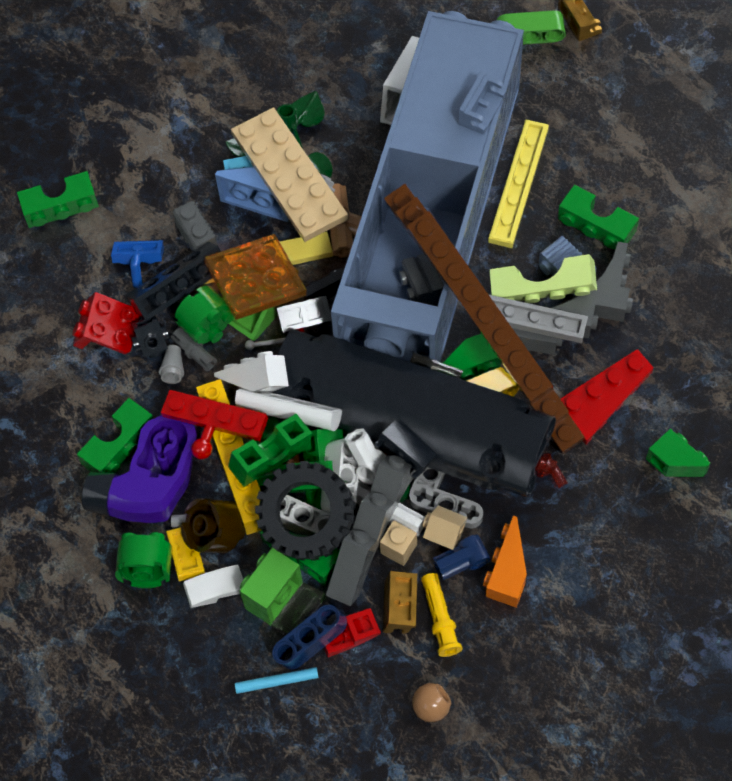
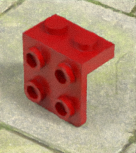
(105, 323)

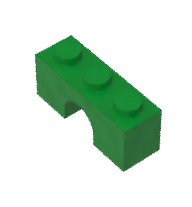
(77, 198)
(577, 212)
(108, 456)
(256, 460)

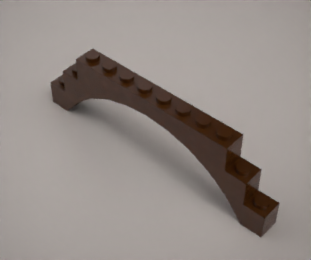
(484, 313)

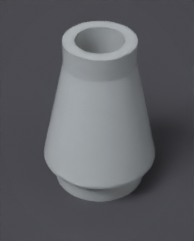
(172, 366)

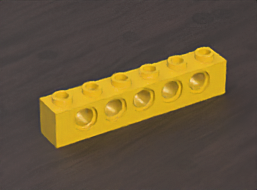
(225, 443)

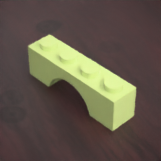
(575, 276)

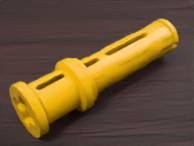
(443, 626)

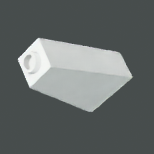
(395, 82)

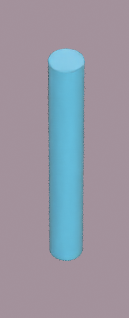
(276, 680)

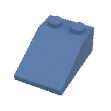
(247, 190)

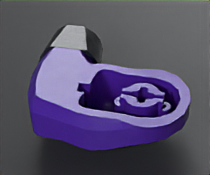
(155, 476)

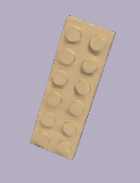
(289, 174)

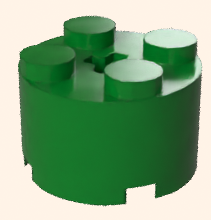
(204, 315)
(143, 559)

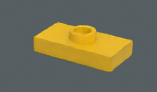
(186, 560)

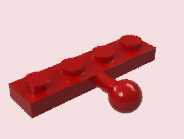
(213, 416)

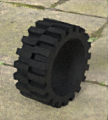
(334, 531)

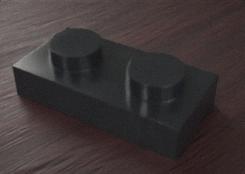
(325, 286)

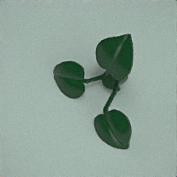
(307, 112)

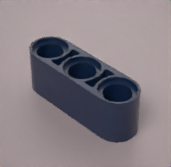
(296, 638)

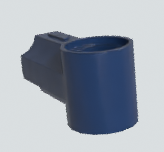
(467, 555)

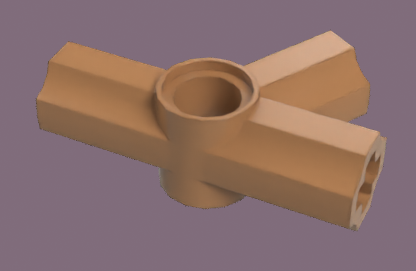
(343, 234)

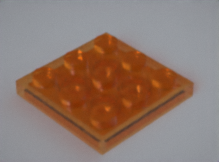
(255, 276)

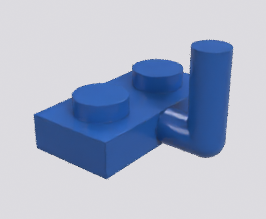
(136, 252)

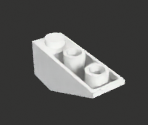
(257, 374)

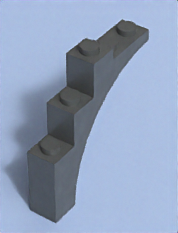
(607, 302)
(370, 524)

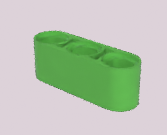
(538, 26)

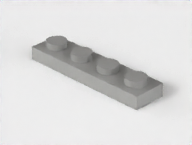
(542, 319)

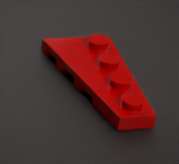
(605, 393)

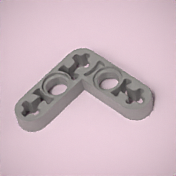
(431, 489)

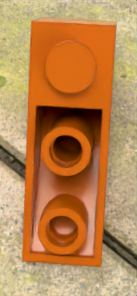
(509, 573)

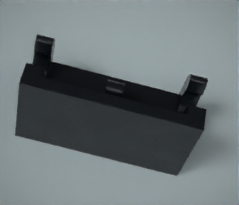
(407, 447)

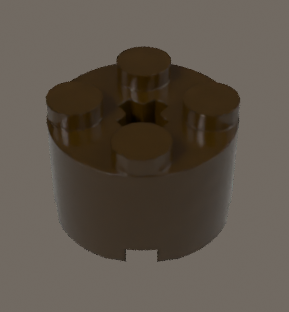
(212, 525)

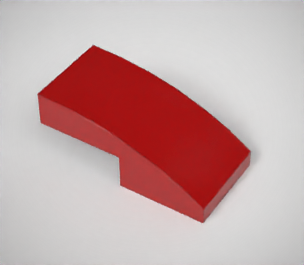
(359, 629)

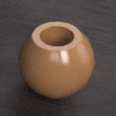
(431, 702)

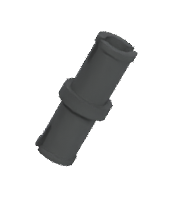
(193, 350)

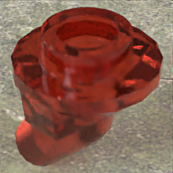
(547, 466)

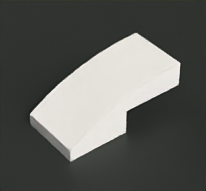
(213, 585)

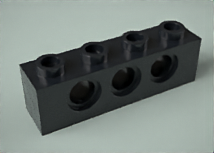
(172, 283)

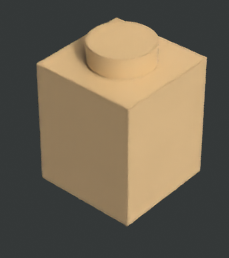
(444, 527)
(398, 543)

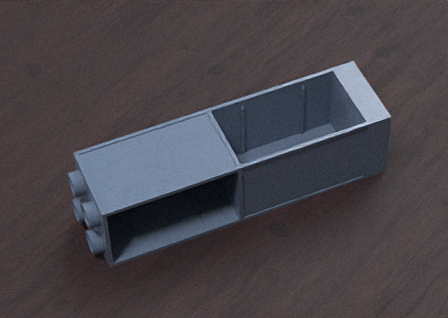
(443, 168)

